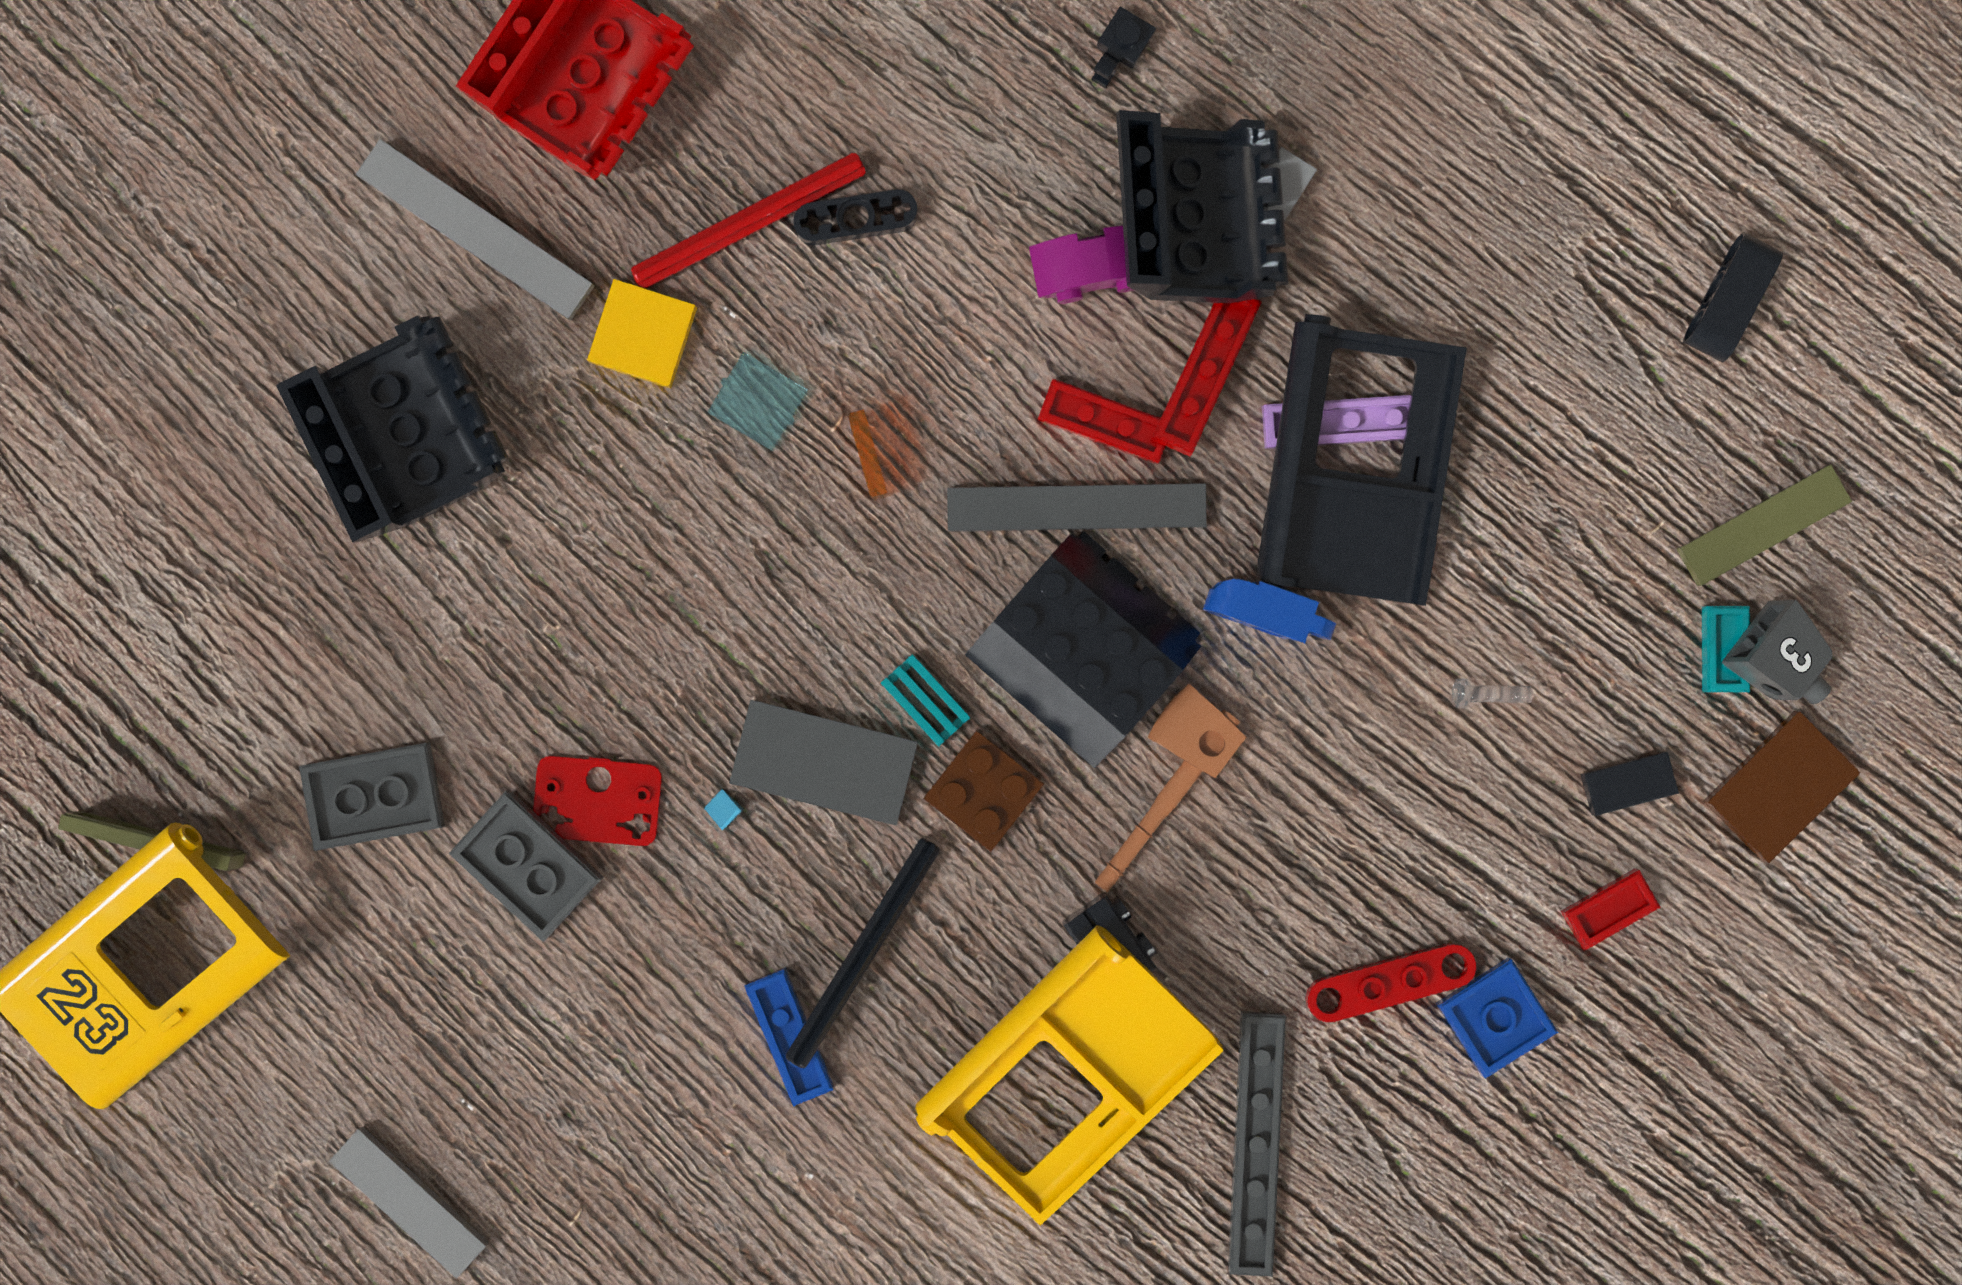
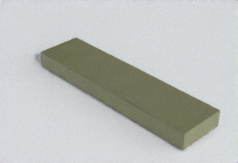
(1764, 525)
(138, 836)

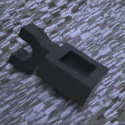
(1122, 43)

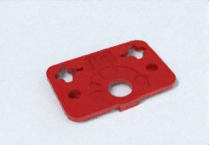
(594, 812)

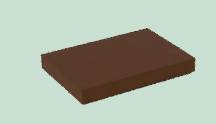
(1781, 786)

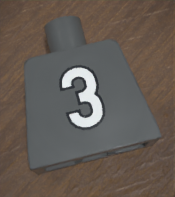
(1782, 654)

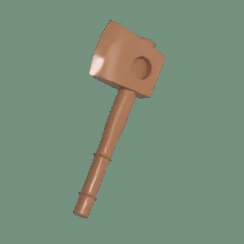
(1205, 742)

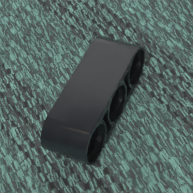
(1733, 297)

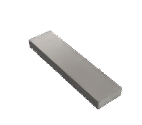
(409, 1201)

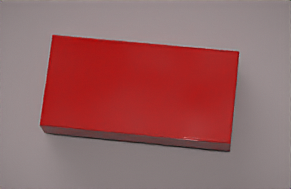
(1610, 909)

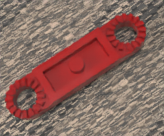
(1390, 982)

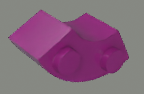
(1076, 266)

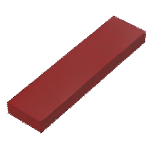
(1205, 375)

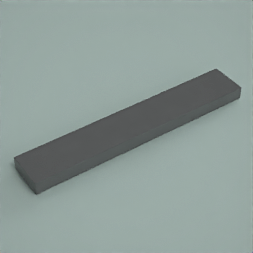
(1076, 507)
(1256, 1143)

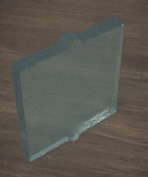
(757, 401)

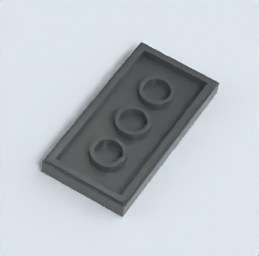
(823, 762)

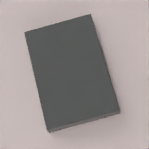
(372, 796)
(526, 865)

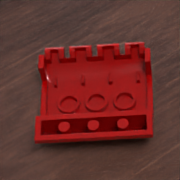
(576, 75)

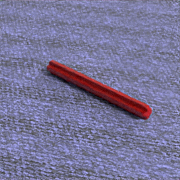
(748, 221)

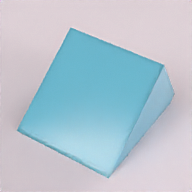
(723, 809)

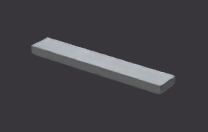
(475, 229)

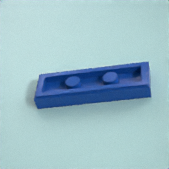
(781, 1022)

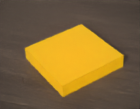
(642, 333)

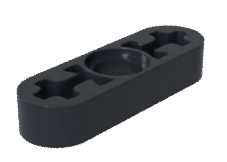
(826, 233)

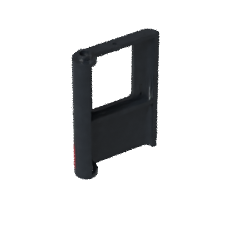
(1349, 527)

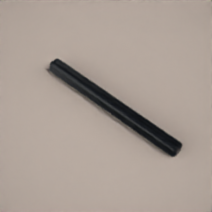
(862, 953)

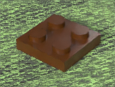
(983, 791)

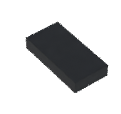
(1629, 783)

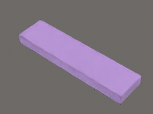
(1349, 420)

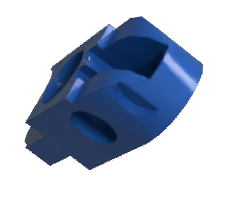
(1268, 609)

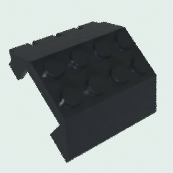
(1200, 210)
(395, 430)
(1085, 648)

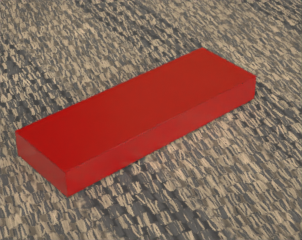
(1101, 420)

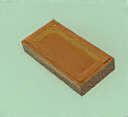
(868, 455)

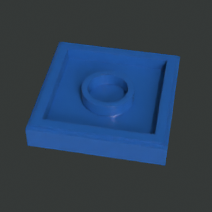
(1496, 1017)

